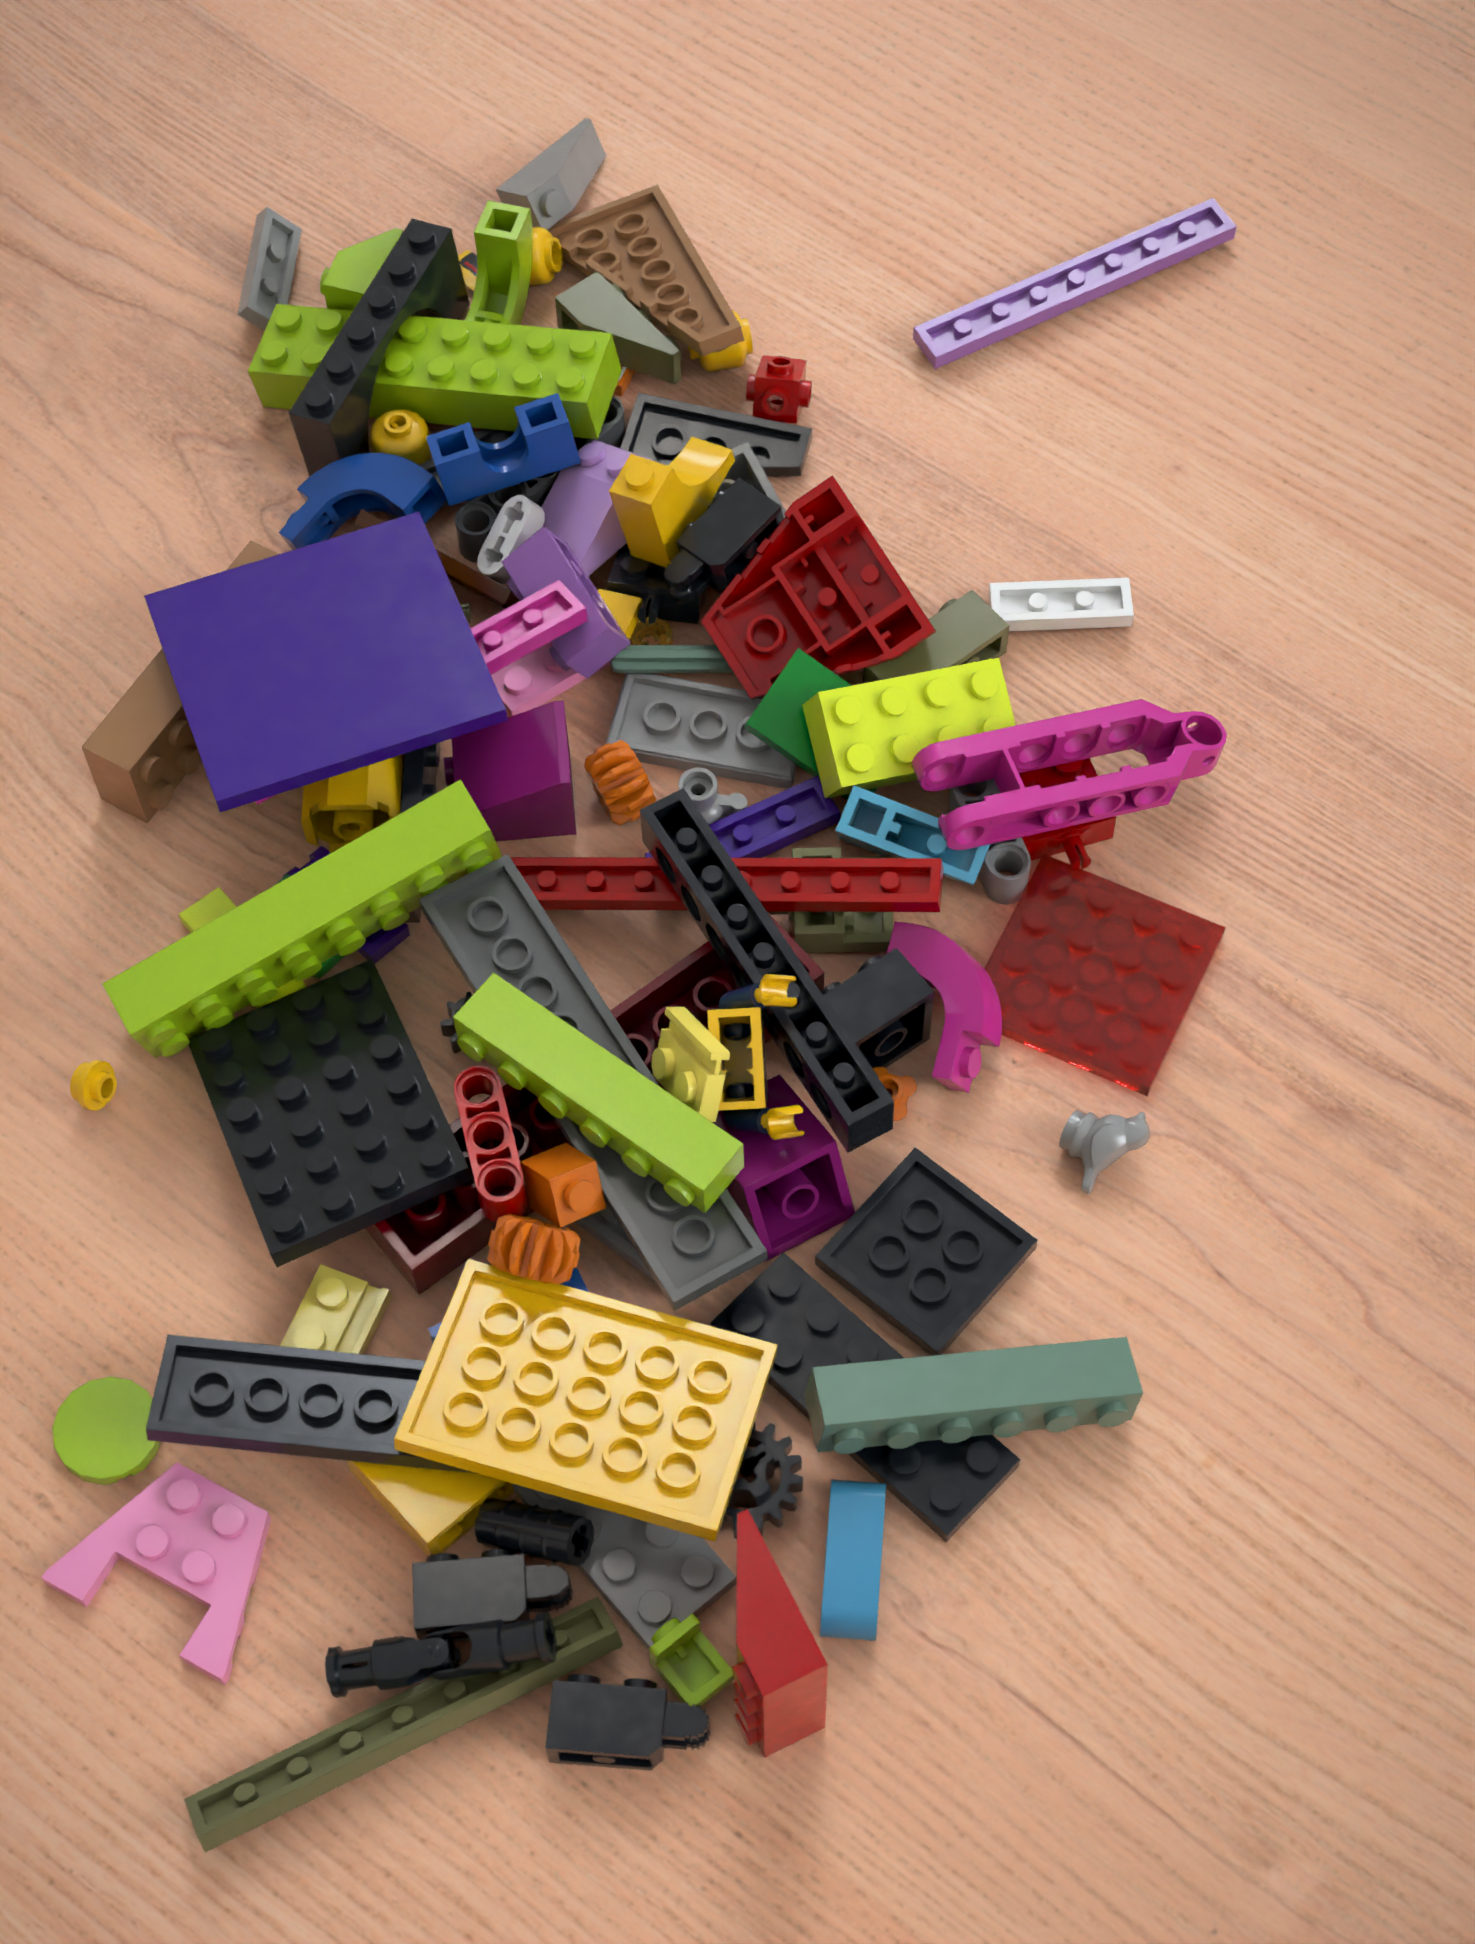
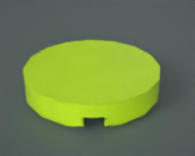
(104, 1430)

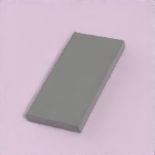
(695, 726)

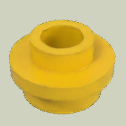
(93, 1084)

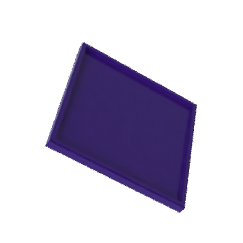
(323, 661)

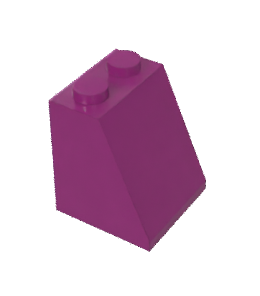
(519, 774)
(790, 1184)

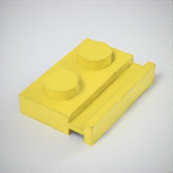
(690, 1063)
(337, 1313)

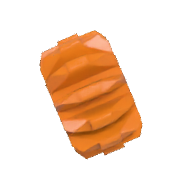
(619, 781)
(533, 1249)

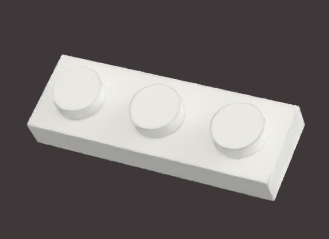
(1063, 604)

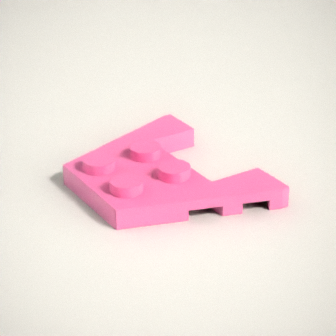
(188, 1538)

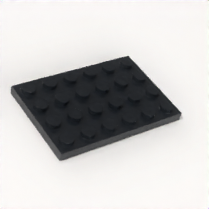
(327, 1112)

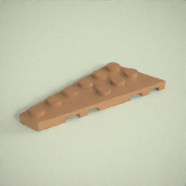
(654, 264)

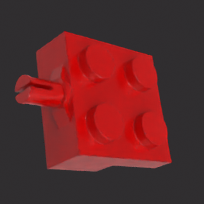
(1071, 838)

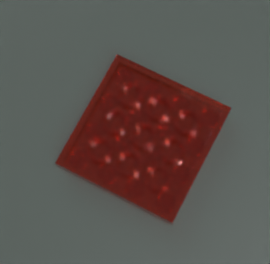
(1099, 973)

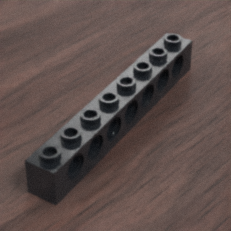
(753, 946)

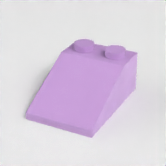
(582, 508)

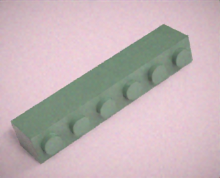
(972, 1394)

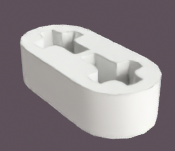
(508, 534)

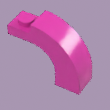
(968, 997)

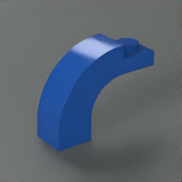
(357, 483)

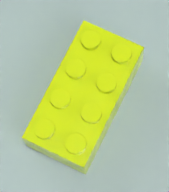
(876, 728)

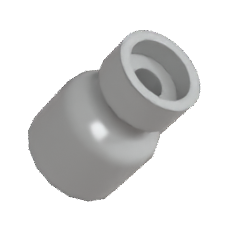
(703, 790)

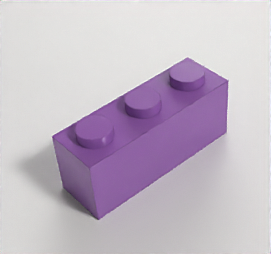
(544, 561)

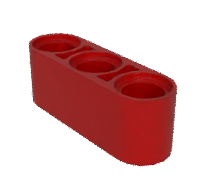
(486, 1122)

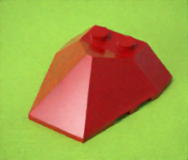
(815, 589)

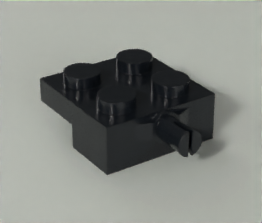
(647, 581)

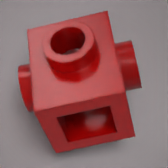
(779, 389)

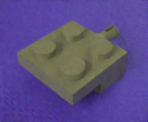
(838, 930)

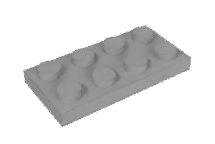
(644, 1567)

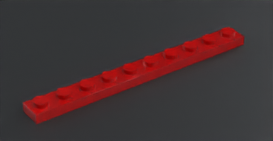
(777, 883)

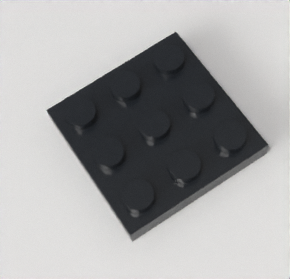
(926, 1252)

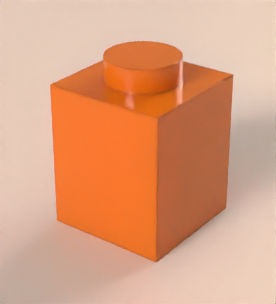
(563, 1184)

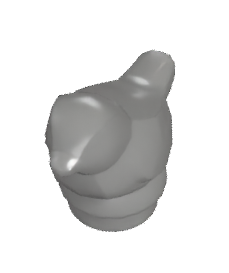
(1102, 1141)

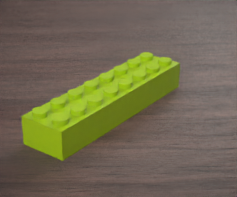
(449, 368)
(301, 922)

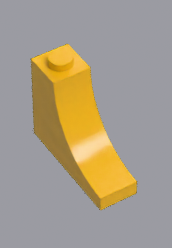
(661, 499)
(430, 1503)

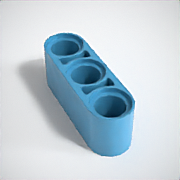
(853, 1560)

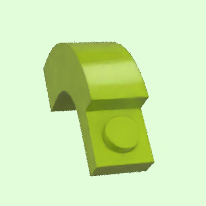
(503, 264)

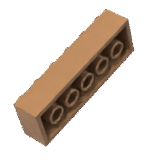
(146, 738)

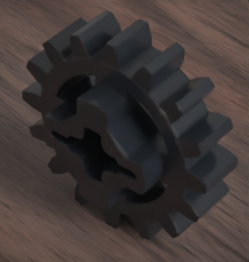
(762, 1462)

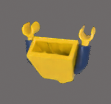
(741, 1031)

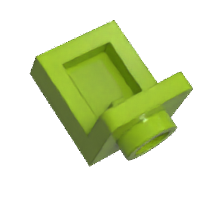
(688, 1661)

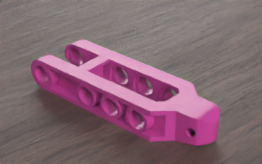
(1019, 811)

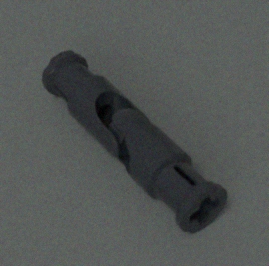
(405, 1661)

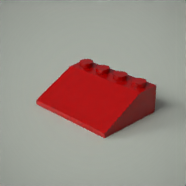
(778, 1660)

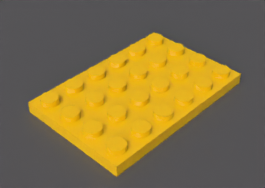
(588, 1399)

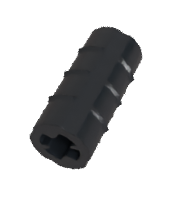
(534, 1531)

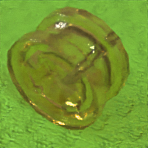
(659, 629)

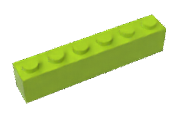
(598, 1093)

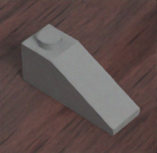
(556, 177)

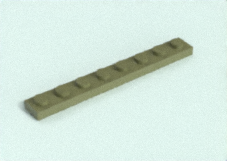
(388, 1732)

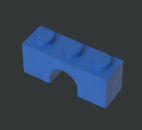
(537, 447)

